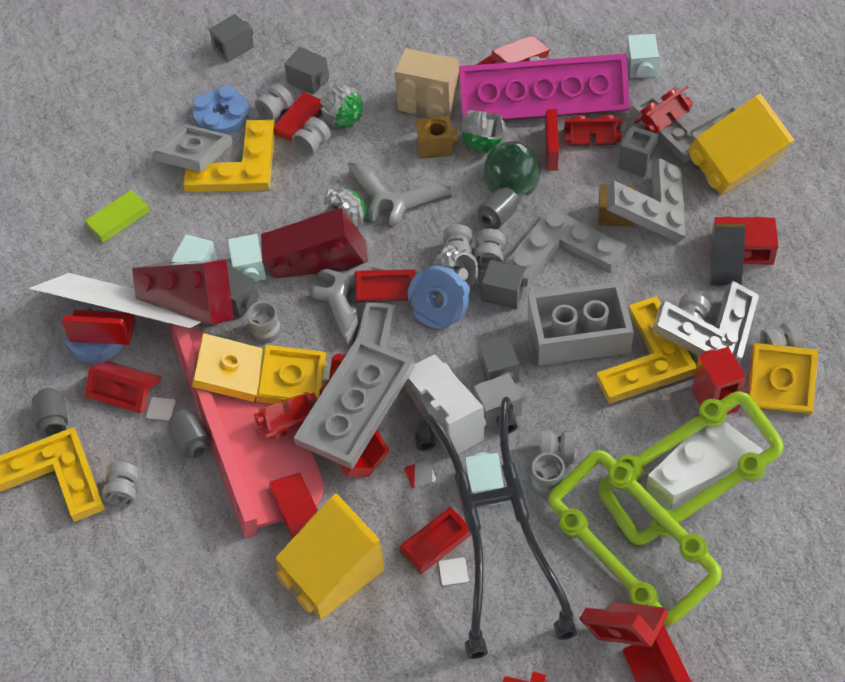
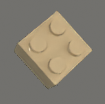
(427, 84)

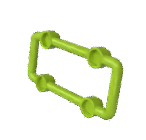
(713, 415)
(624, 478)

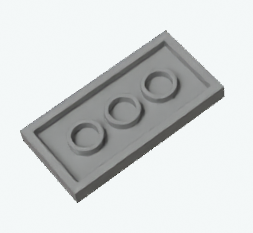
(354, 402)

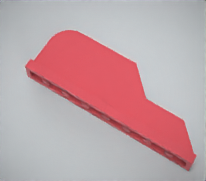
(242, 455)

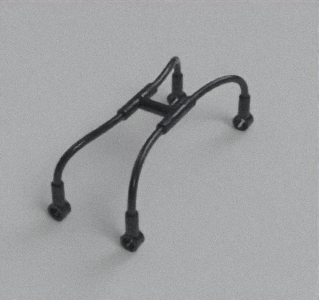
(506, 422)

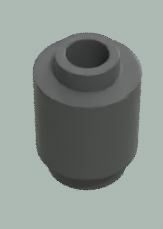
(498, 208)
(49, 411)
(189, 434)

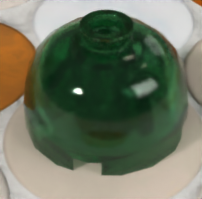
(512, 167)

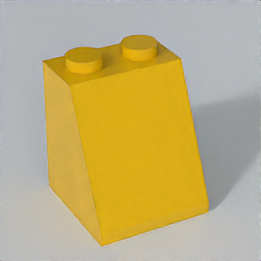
(740, 145)
(330, 558)

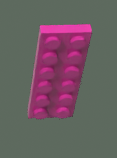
(534, 86)

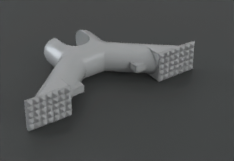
(393, 201)
(339, 290)

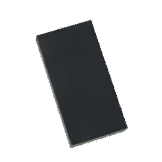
(727, 254)

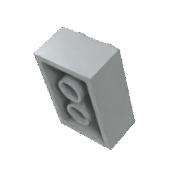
(580, 323)

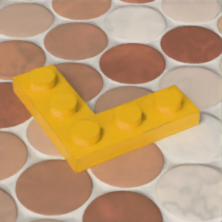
(248, 175)
(663, 366)
(64, 456)

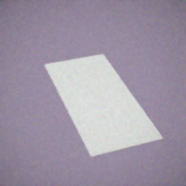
(110, 296)

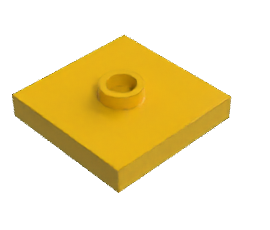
(228, 367)
(289, 373)
(783, 377)

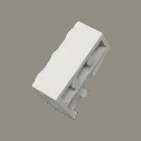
(443, 396)
(698, 464)

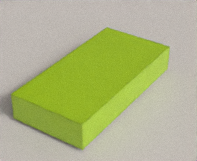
(117, 216)

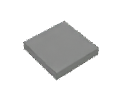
(192, 148)

